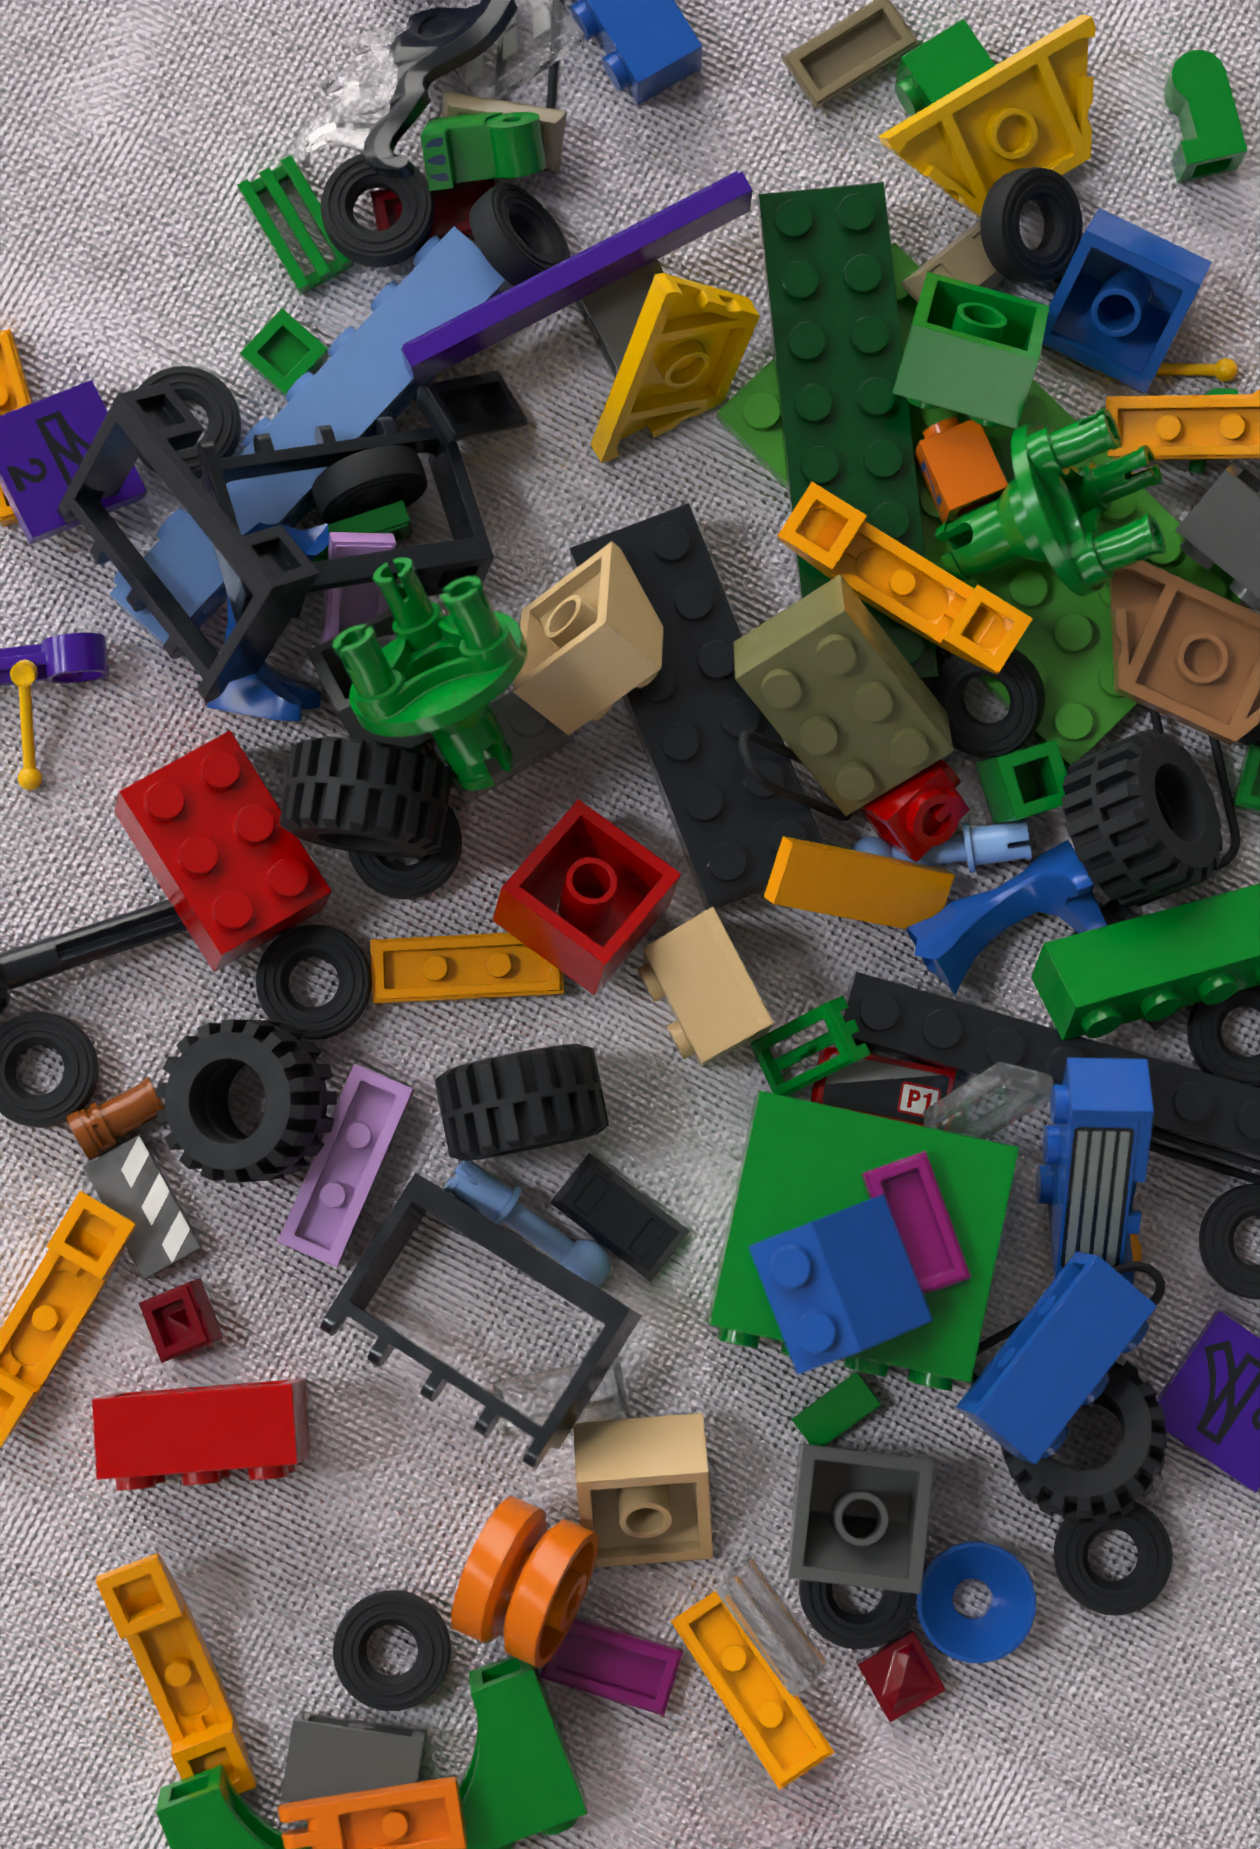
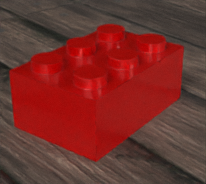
(221, 850)
(201, 1433)

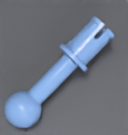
(978, 846)
(500, 1204)

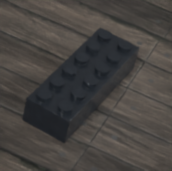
(696, 713)

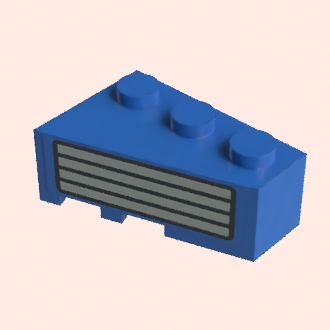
(1096, 1158)

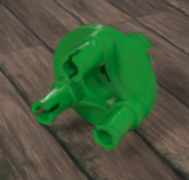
(1055, 508)
(436, 671)

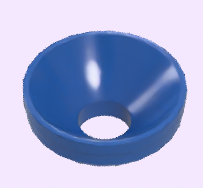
(1000, 1626)

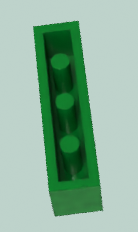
(1151, 964)

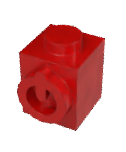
(918, 811)

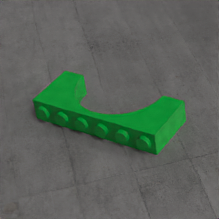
(512, 1788)

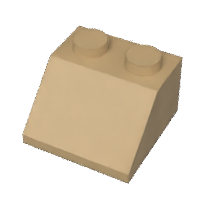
(589, 642)
(704, 989)
(645, 1488)

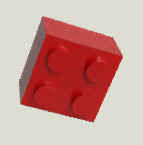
(586, 897)

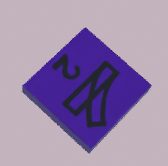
(42, 453)
(1216, 1399)

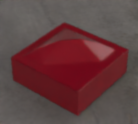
(181, 1320)
(901, 1675)

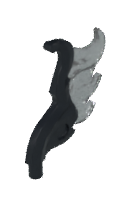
(392, 83)

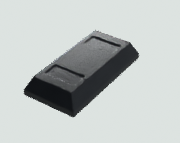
(469, 407)
(619, 1217)

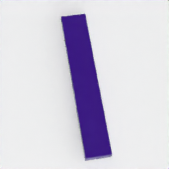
(577, 277)

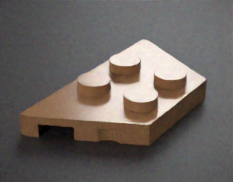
(1185, 652)

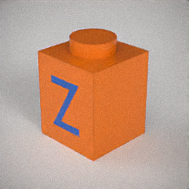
(958, 467)

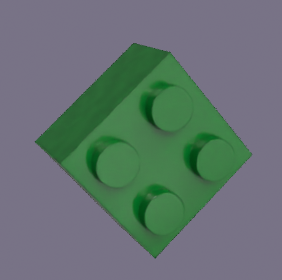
(971, 351)

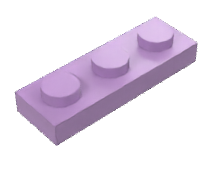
(346, 1166)

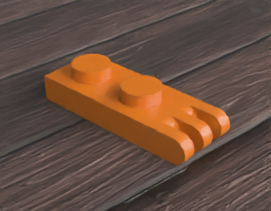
(381, 1818)

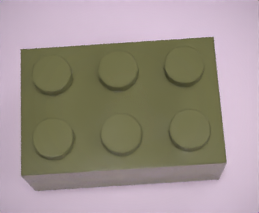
(842, 696)

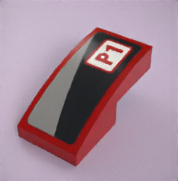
(883, 1087)

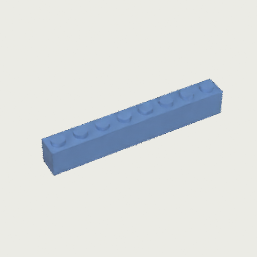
(349, 392)

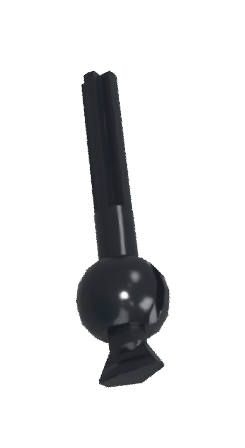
(85, 945)

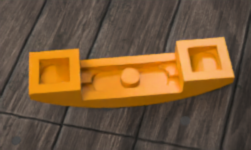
(902, 582)
(57, 1302)
(177, 1669)

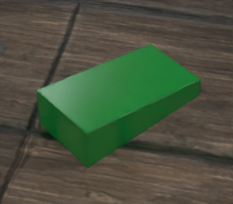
(836, 1410)

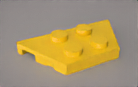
(1006, 119)
(676, 360)

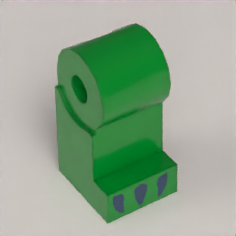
(1207, 117)
(481, 147)

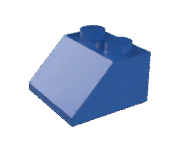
(1123, 300)
(841, 1284)

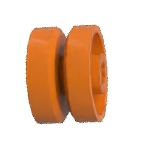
(524, 1581)

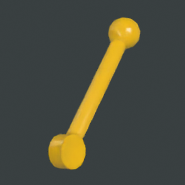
(1224, 370)
(23, 675)

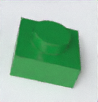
(284, 352)

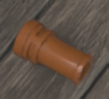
(103, 1124)

